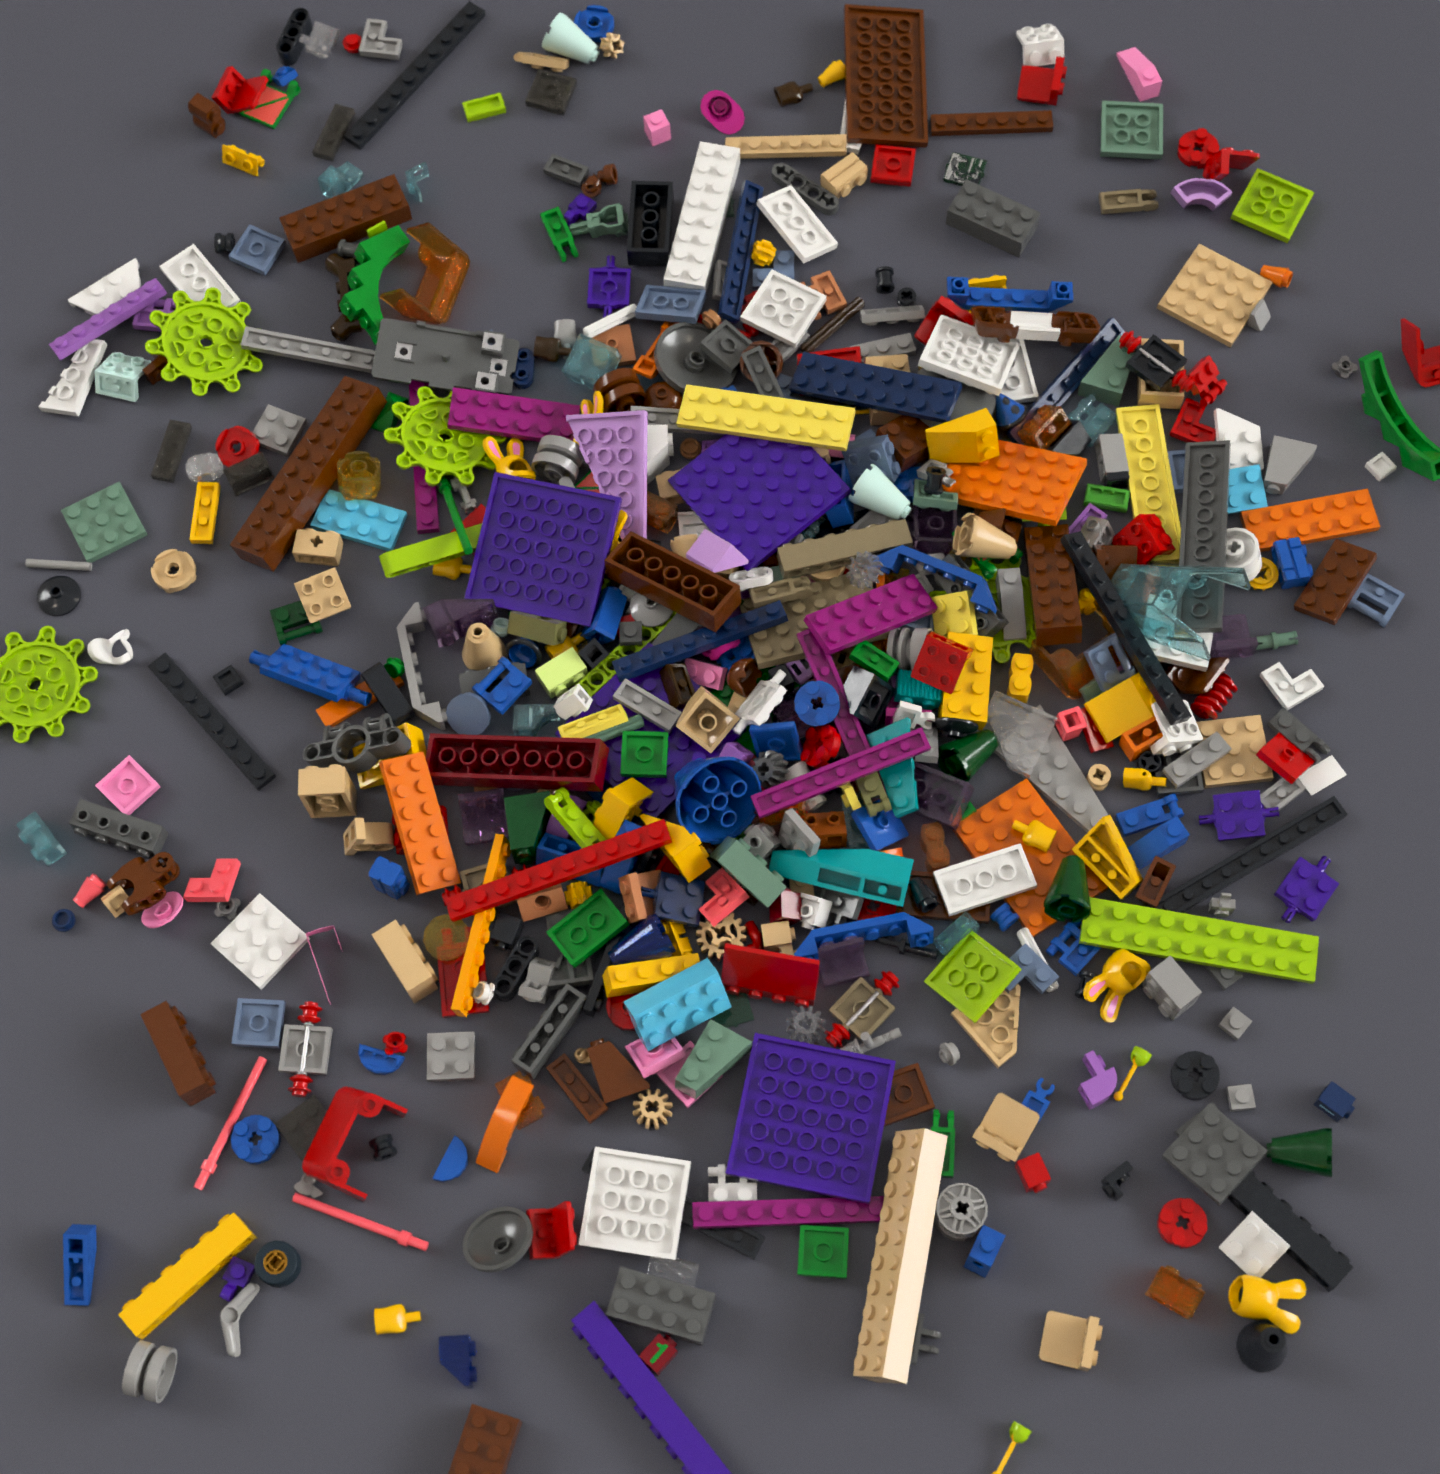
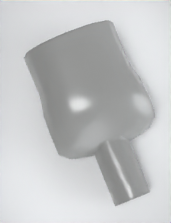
(566, 332)

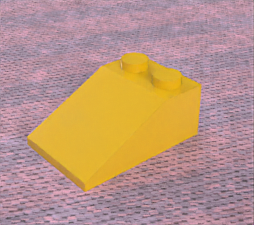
(964, 439)
(1121, 707)
(373, 776)
(684, 851)

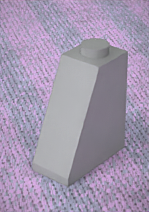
(1285, 463)

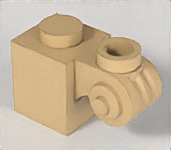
(778, 937)

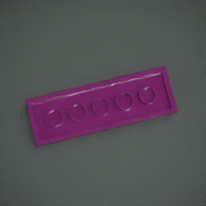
(509, 415)
(870, 614)

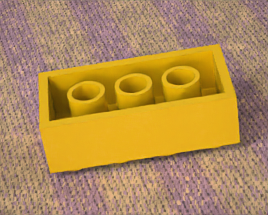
(971, 692)

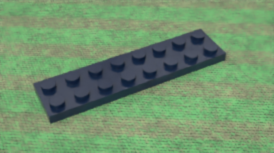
(875, 387)

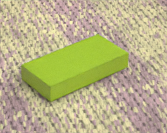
(484, 107)

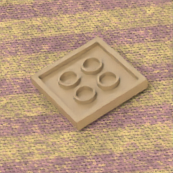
(1241, 764)

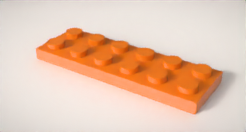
(1313, 519)
(419, 823)

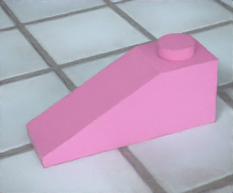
(1140, 73)

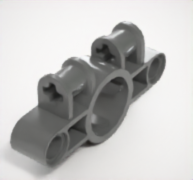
(380, 743)

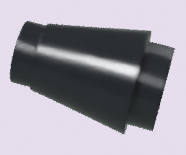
(923, 895)

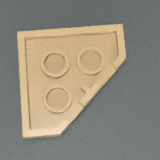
(996, 1028)

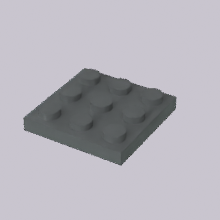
(1214, 1154)

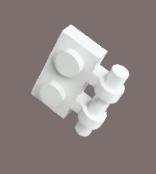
(729, 1191)

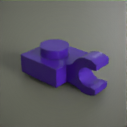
(579, 208)
(237, 1275)

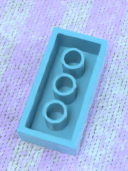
(677, 1004)

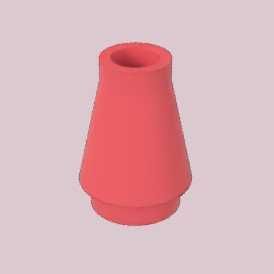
(90, 889)

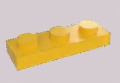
(205, 513)

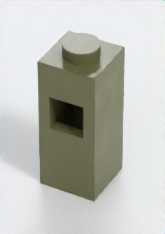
(537, 628)

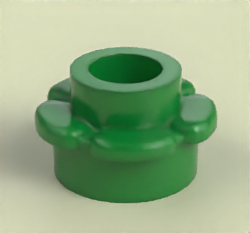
(394, 667)

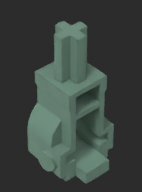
(596, 221)

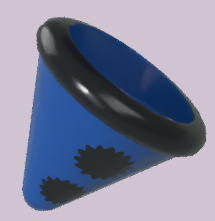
(1009, 412)
(524, 651)

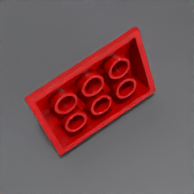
(770, 975)

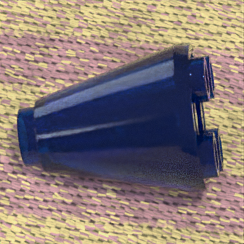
(643, 943)

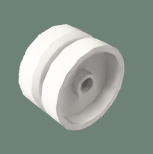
(1243, 551)

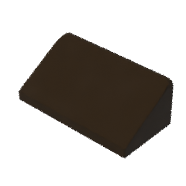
(677, 684)

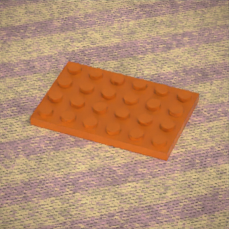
(1022, 479)
(992, 830)

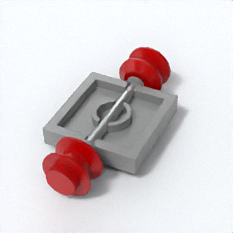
(305, 1049)

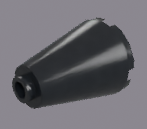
(1261, 1346)

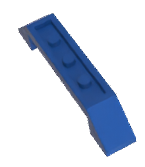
(1022, 300)
(981, 597)
(917, 931)

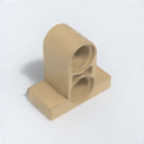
(368, 836)

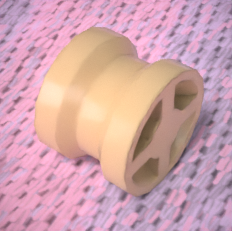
(1096, 782)

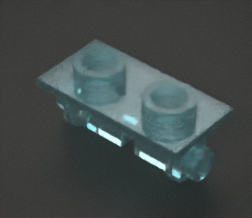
(955, 933)

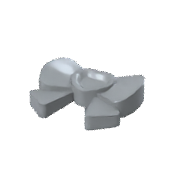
(306, 1187)

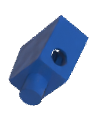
(984, 1251)

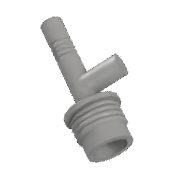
(869, 1043)

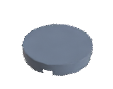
(468, 714)

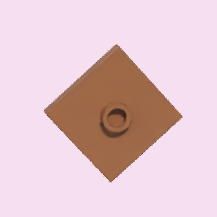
(621, 339)

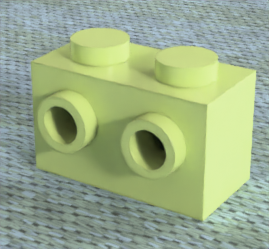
(561, 673)

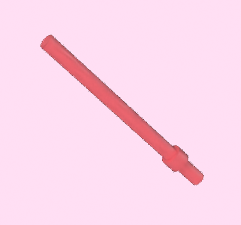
(209, 1165)
(402, 1237)

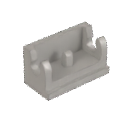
(1110, 454)

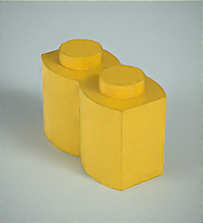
(1019, 677)

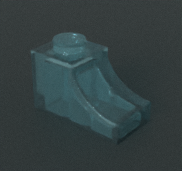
(339, 180)
(530, 718)

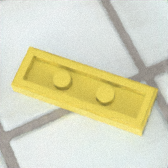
(594, 723)

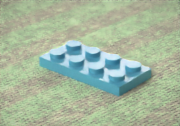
(359, 520)

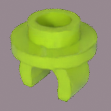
(592, 807)

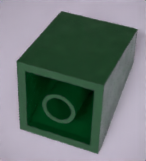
(526, 824)

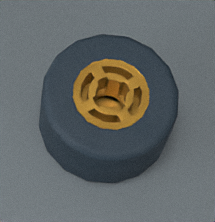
(286, 1266)

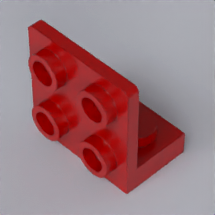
(940, 662)

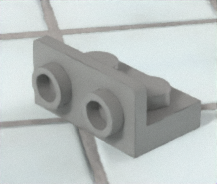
(1097, 531)

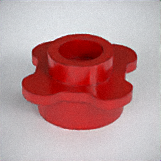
(395, 1037)

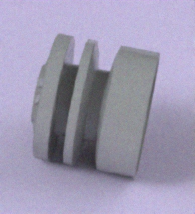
(906, 646)
(954, 1224)

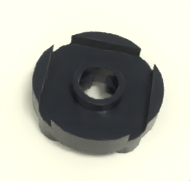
(1186, 1085)

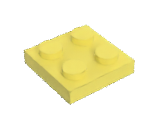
(954, 614)

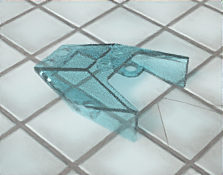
(1154, 592)

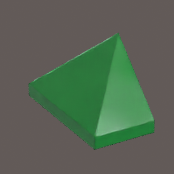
(386, 418)

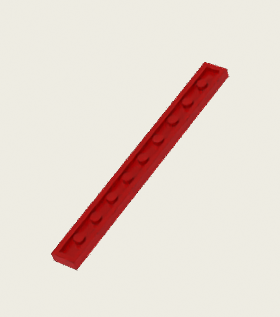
(558, 870)

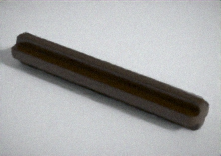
(833, 325)

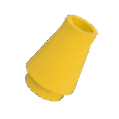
(833, 73)

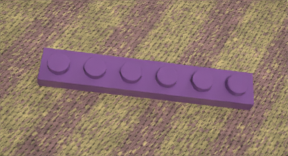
(107, 319)

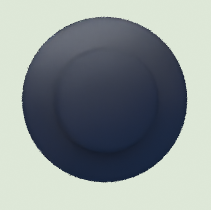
(63, 920)

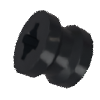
(224, 243)
(1150, 760)
(383, 1147)

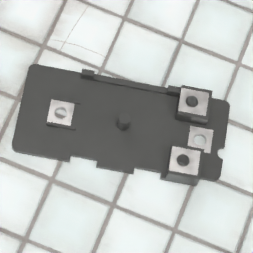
(444, 356)

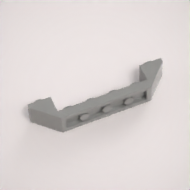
(413, 623)

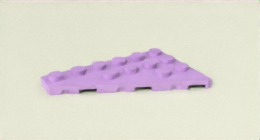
(617, 455)

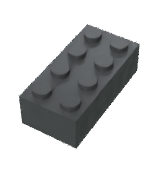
(992, 218)
(661, 1305)

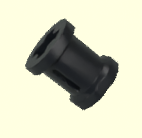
(884, 277)
(934, 480)
(1085, 977)

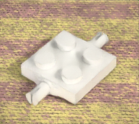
(760, 702)

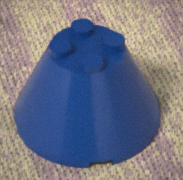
(716, 797)

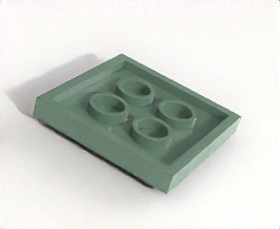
(1131, 130)
(104, 522)

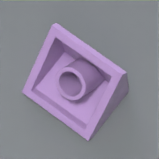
(715, 553)

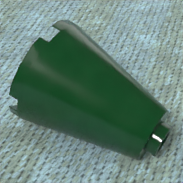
(967, 754)
(1069, 892)
(1304, 1151)

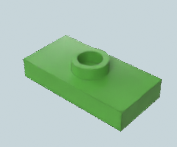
(1107, 497)

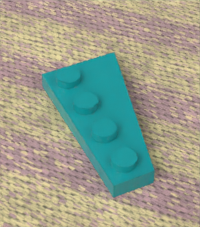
(898, 778)

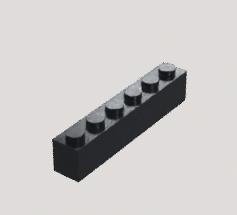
(1306, 1246)

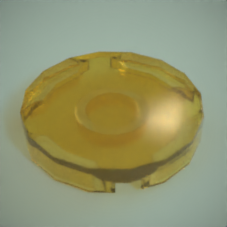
(445, 938)

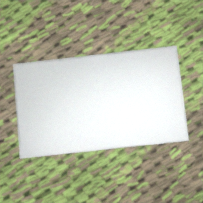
(1322, 775)

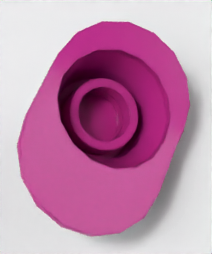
(722, 112)

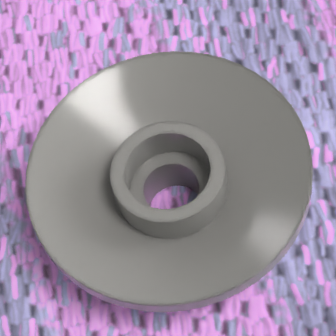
(650, 615)

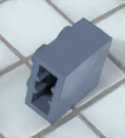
(869, 451)

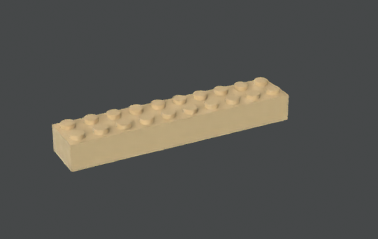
(900, 1256)

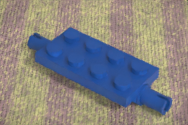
(311, 674)

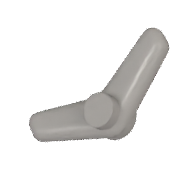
(231, 1315)

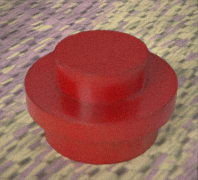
(352, 43)

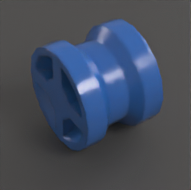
(1004, 917)

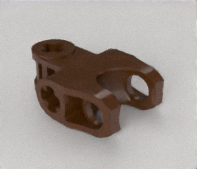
(147, 880)

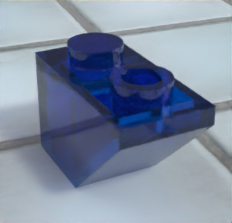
(456, 1357)

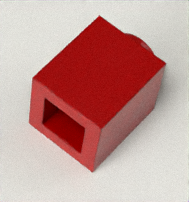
(1033, 1173)

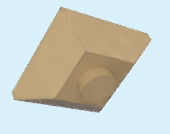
(706, 719)

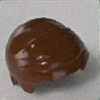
(743, 676)

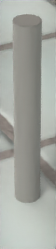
(56, 564)

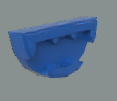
(379, 1062)
(453, 1162)

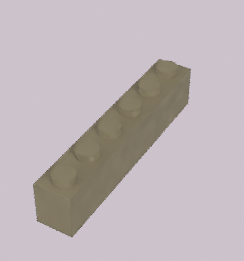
(834, 550)

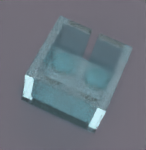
(590, 360)

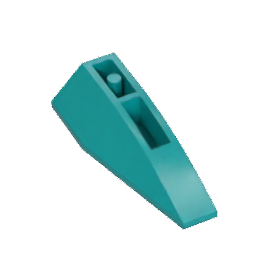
(848, 871)

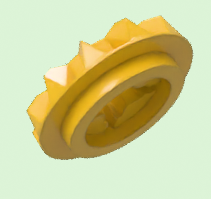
(1270, 576)

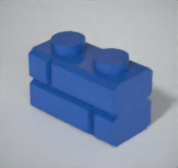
(1291, 562)
(388, 878)

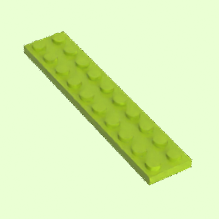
(1201, 940)

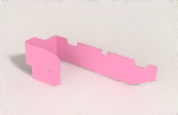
(319, 931)

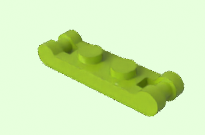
(573, 818)

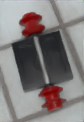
(1156, 362)

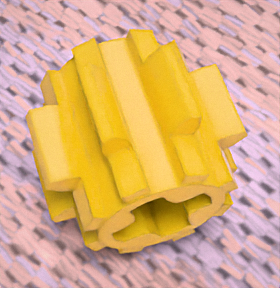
(763, 252)
(577, 893)

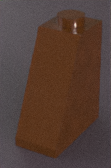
(614, 1072)

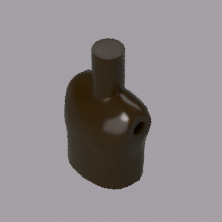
(791, 93)
(549, 349)

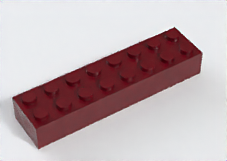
(517, 762)

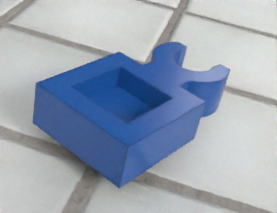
(1037, 1100)

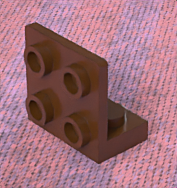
(1113, 555)
(1196, 681)

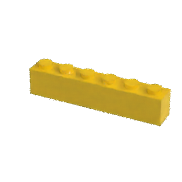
(187, 1276)

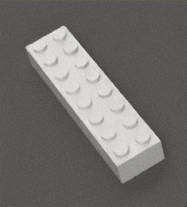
(703, 217)

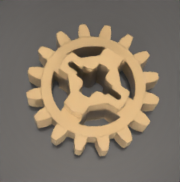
(717, 944)

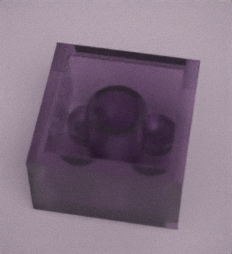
(932, 529)

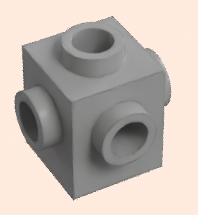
(761, 839)

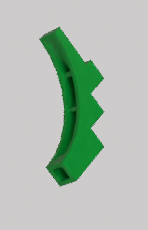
(373, 256)
(1397, 427)

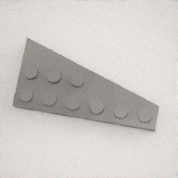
(1064, 783)

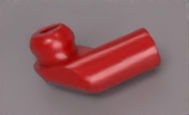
(755, 935)

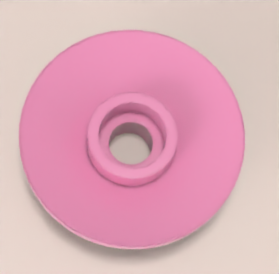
(163, 911)

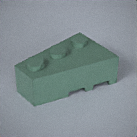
(1108, 376)
(749, 870)
(710, 1058)

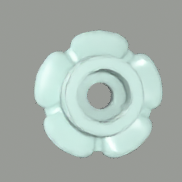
(500, 627)

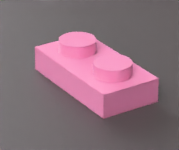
(706, 673)

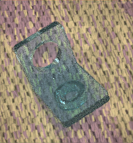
(411, 179)

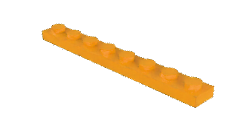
(479, 932)

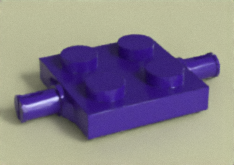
(609, 287)
(1238, 815)
(1306, 889)

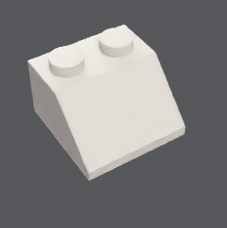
(659, 450)

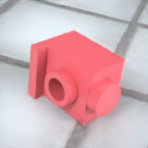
(1070, 723)

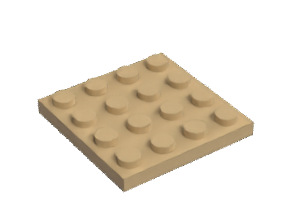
(1214, 295)

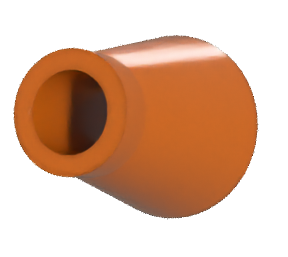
(1278, 275)

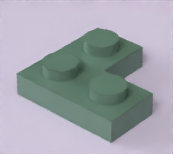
(946, 501)

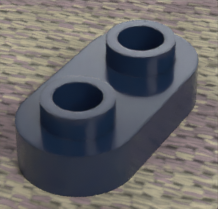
(526, 367)

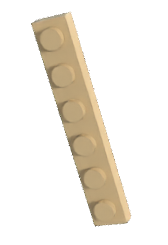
(790, 146)

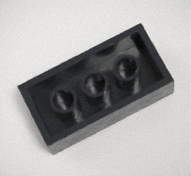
(650, 223)

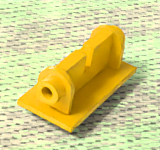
(239, 159)
(673, 931)

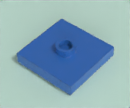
(779, 737)
(881, 829)

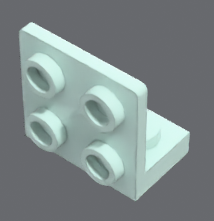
(120, 376)

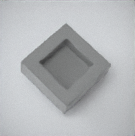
(1235, 1023)
(1240, 1097)

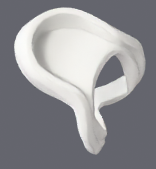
(101, 649)

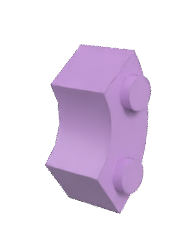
(1201, 191)

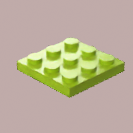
(1272, 205)
(972, 976)

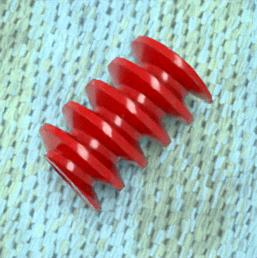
(1211, 702)

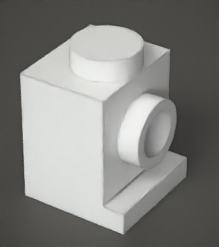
(573, 702)
(814, 911)

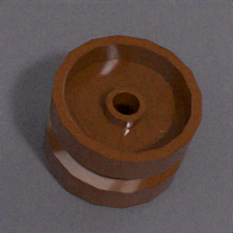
(620, 390)

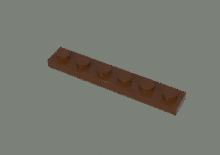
(991, 123)

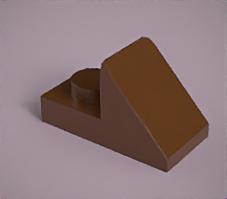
(997, 519)
(1155, 882)

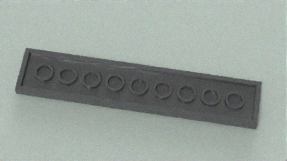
(1204, 531)

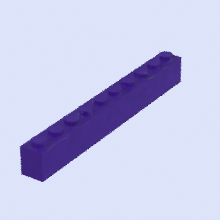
(646, 1392)

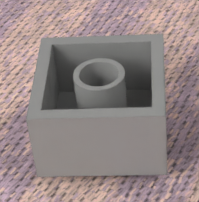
(1171, 988)

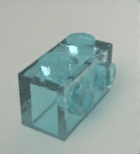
(41, 838)

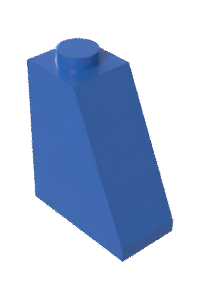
(607, 616)
(613, 872)

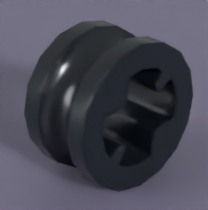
(906, 292)

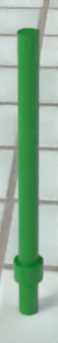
(445, 488)

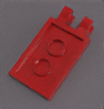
(448, 978)

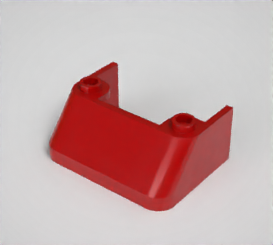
(1422, 362)
(321, 1158)

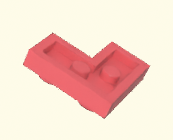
(218, 886)
(726, 899)

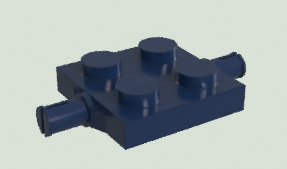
(677, 899)

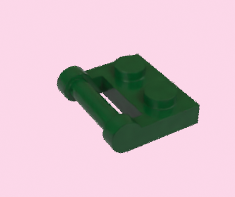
(292, 616)

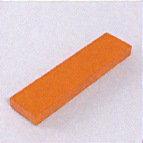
(336, 712)

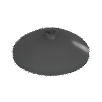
(497, 1239)

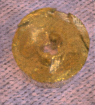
(359, 476)

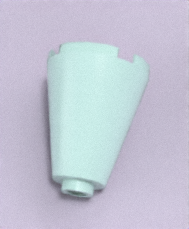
(569, 40)
(880, 494)

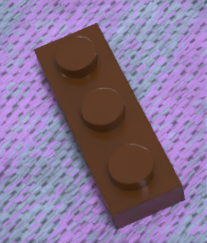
(577, 1088)

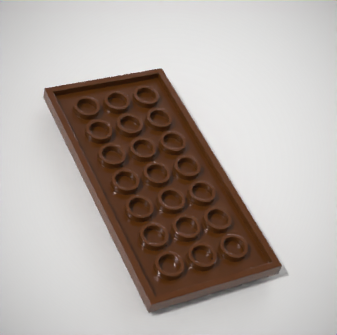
(885, 76)

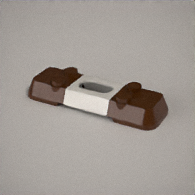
(1060, 327)

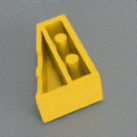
(620, 805)
(1109, 857)

